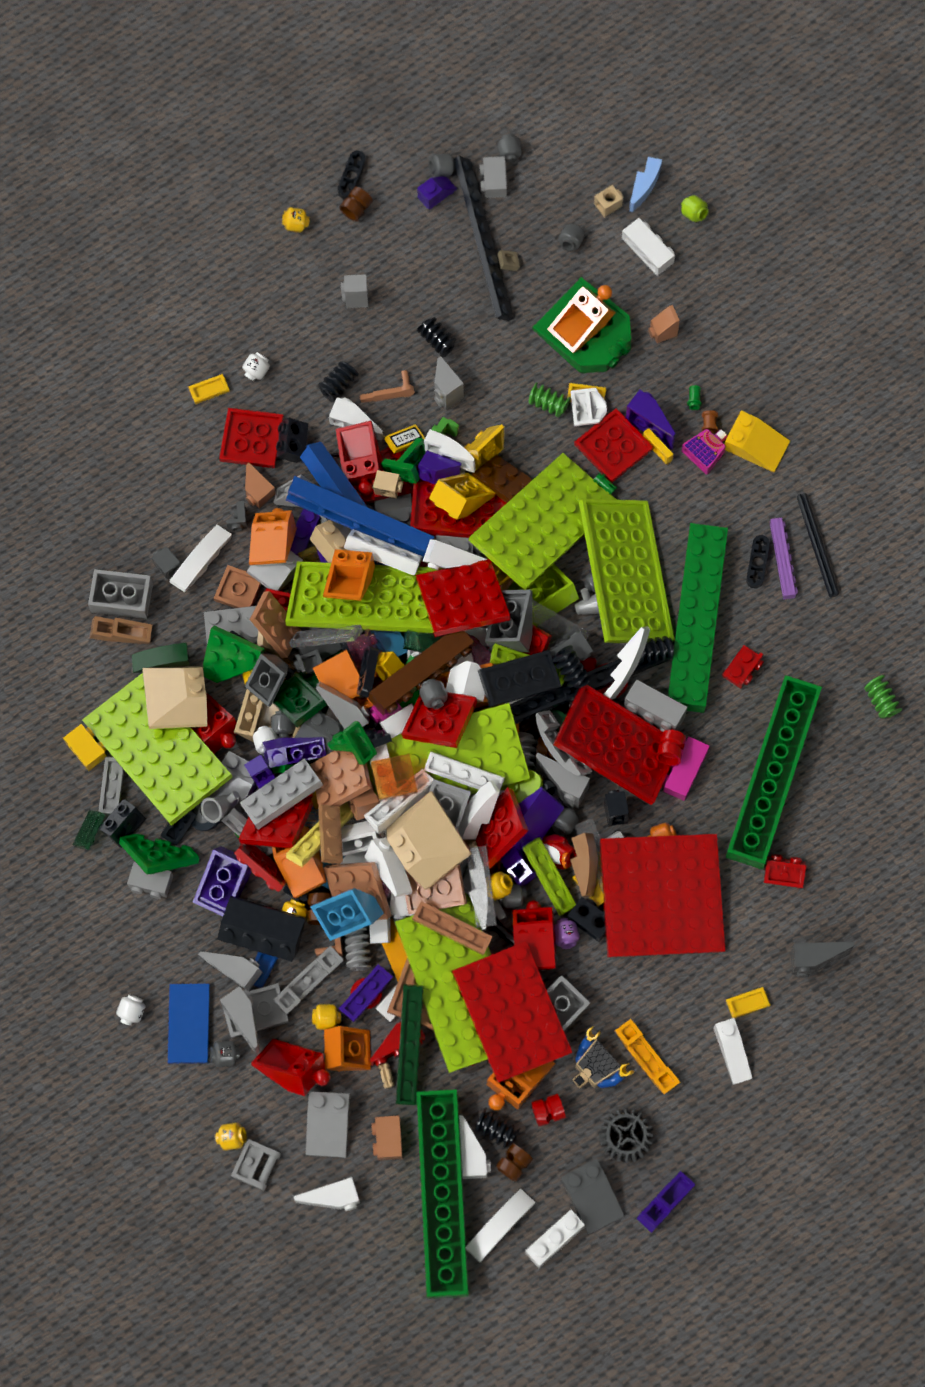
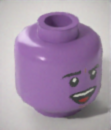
(566, 933)

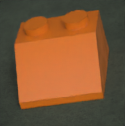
(347, 1049)

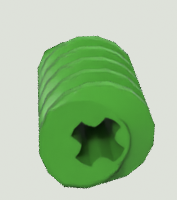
(548, 400)
(882, 698)

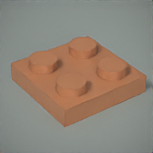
(237, 588)

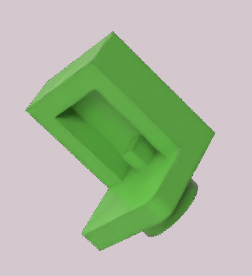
(446, 426)

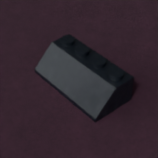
(261, 928)

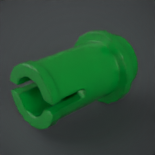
(694, 398)
(604, 483)

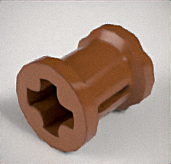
(709, 421)

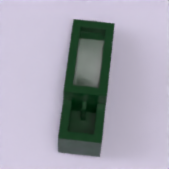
(163, 656)

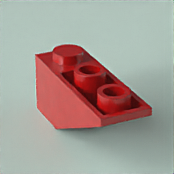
(390, 1046)

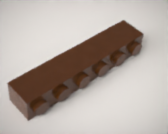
(425, 666)

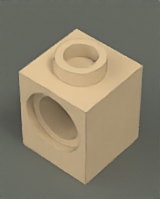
(608, 207)
(387, 484)

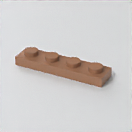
(452, 928)

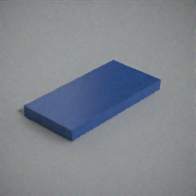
(188, 1023)

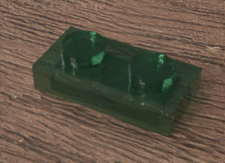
(88, 830)

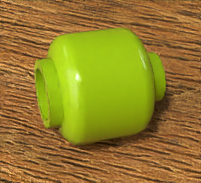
(694, 208)

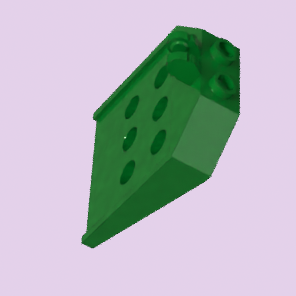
(601, 352)

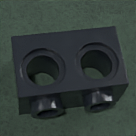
(296, 441)
(586, 923)

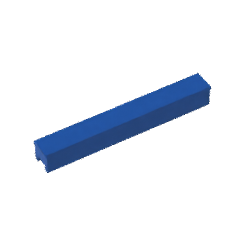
(329, 474)
(357, 516)

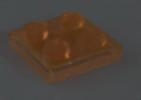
(394, 777)

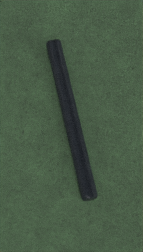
(817, 545)

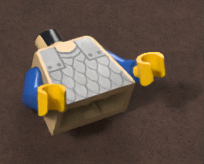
(597, 1064)

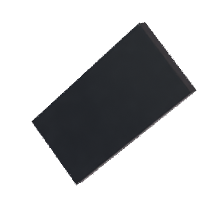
(519, 678)

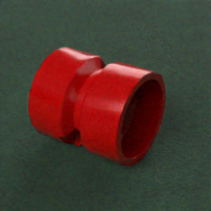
(671, 747)
(548, 1110)

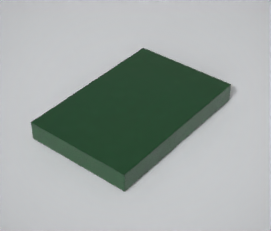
(298, 700)

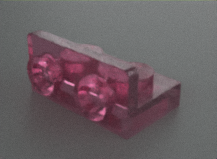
(358, 647)

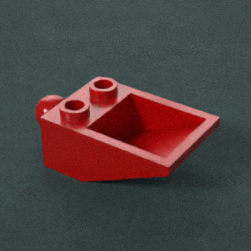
(359, 455)
(219, 727)
(536, 928)
(292, 1066)

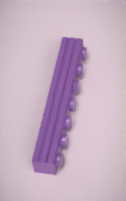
(783, 558)

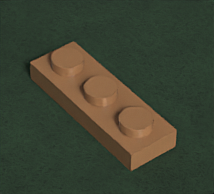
(330, 834)

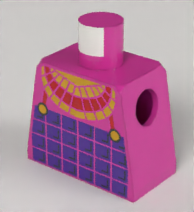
(705, 449)

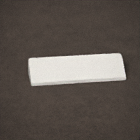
(384, 552)
(389, 810)

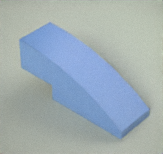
(645, 182)

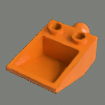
(577, 320)
(271, 537)
(349, 575)
(342, 676)
(298, 878)
(522, 1084)

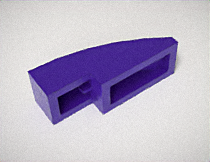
(259, 771)
(665, 1201)

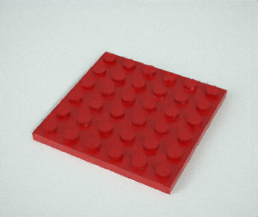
(662, 895)

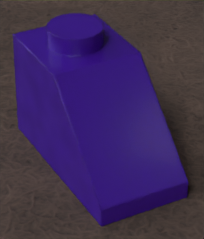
(435, 191)
(437, 467)

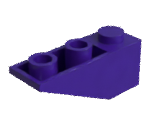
(292, 750)
(518, 866)

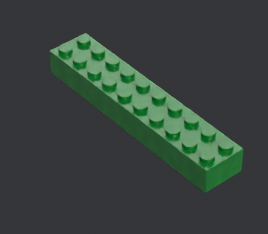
(697, 616)
(773, 772)
(442, 1194)

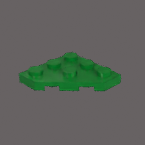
(228, 655)
(157, 854)

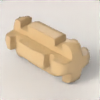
(386, 1075)

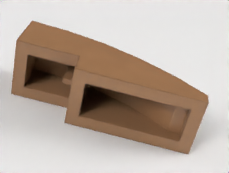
(120, 630)
(585, 863)

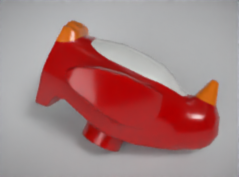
(559, 850)

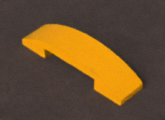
(395, 951)
(646, 1057)

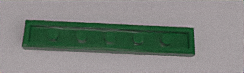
(409, 1044)

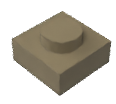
(508, 260)

